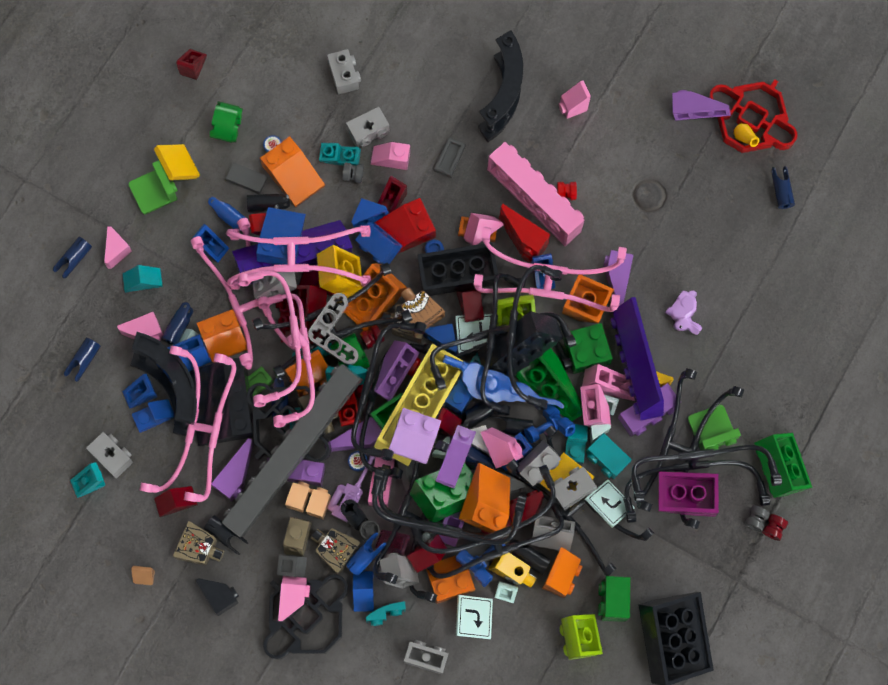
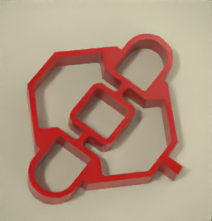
(780, 120)

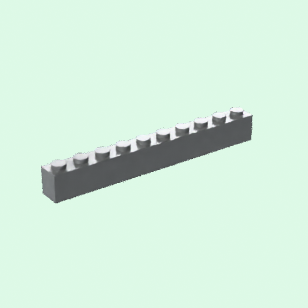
(291, 451)

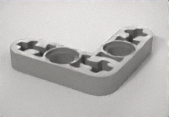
(326, 329)

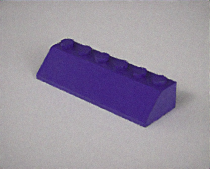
(247, 260)
(638, 361)

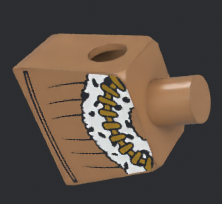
(421, 308)

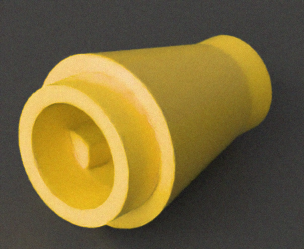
(745, 134)

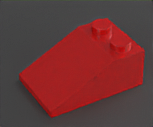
(409, 225)
(526, 236)

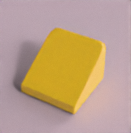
(664, 379)

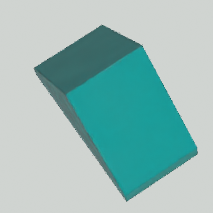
(142, 278)

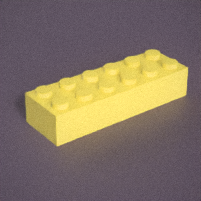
(421, 396)

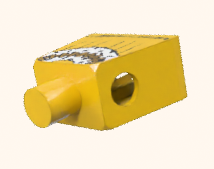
(505, 566)

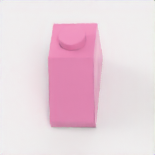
(575, 100)
(391, 155)
(145, 324)
(594, 406)
(501, 447)
(292, 595)

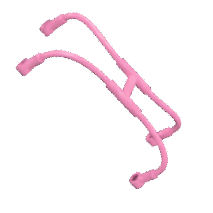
(234, 234)
(547, 292)
(298, 339)
(247, 358)
(214, 430)

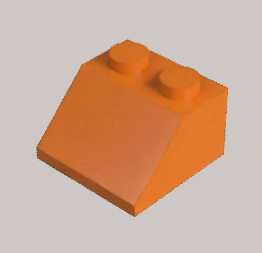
(589, 290)
(222, 335)
(318, 368)
(562, 573)
(453, 586)

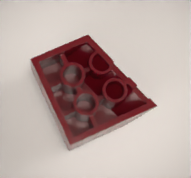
(312, 298)

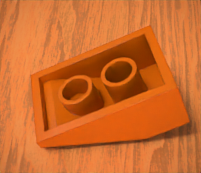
(292, 171)
(376, 299)
(487, 500)

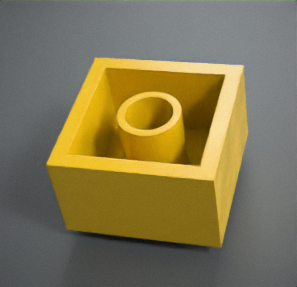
(342, 260)

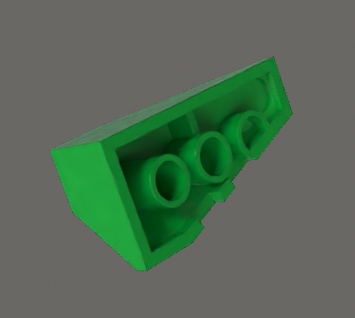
(550, 380)

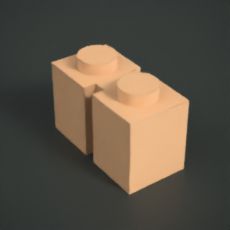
(299, 496)

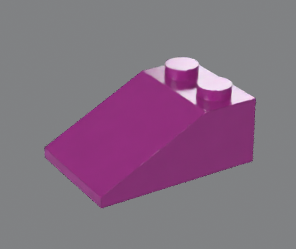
(688, 493)

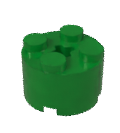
(225, 122)
(352, 340)

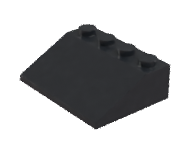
(237, 412)
(676, 638)

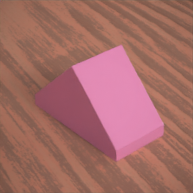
(475, 227)
(115, 248)

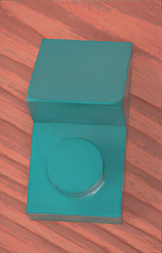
(576, 443)
(87, 480)

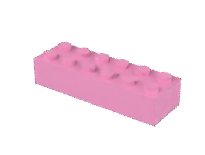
(535, 193)

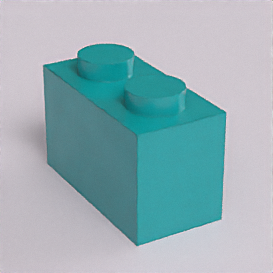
(608, 456)

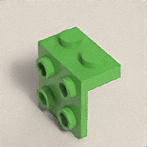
(153, 189)
(716, 431)

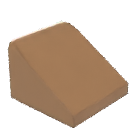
(143, 575)

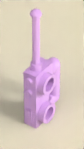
(350, 491)

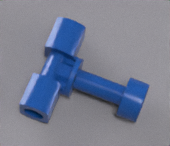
(553, 418)
(479, 570)

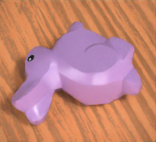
(682, 312)

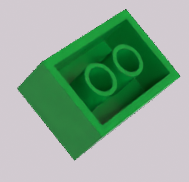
(439, 500)

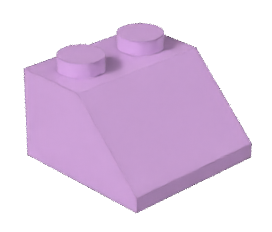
(414, 435)

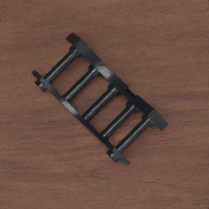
(503, 106)
(171, 374)

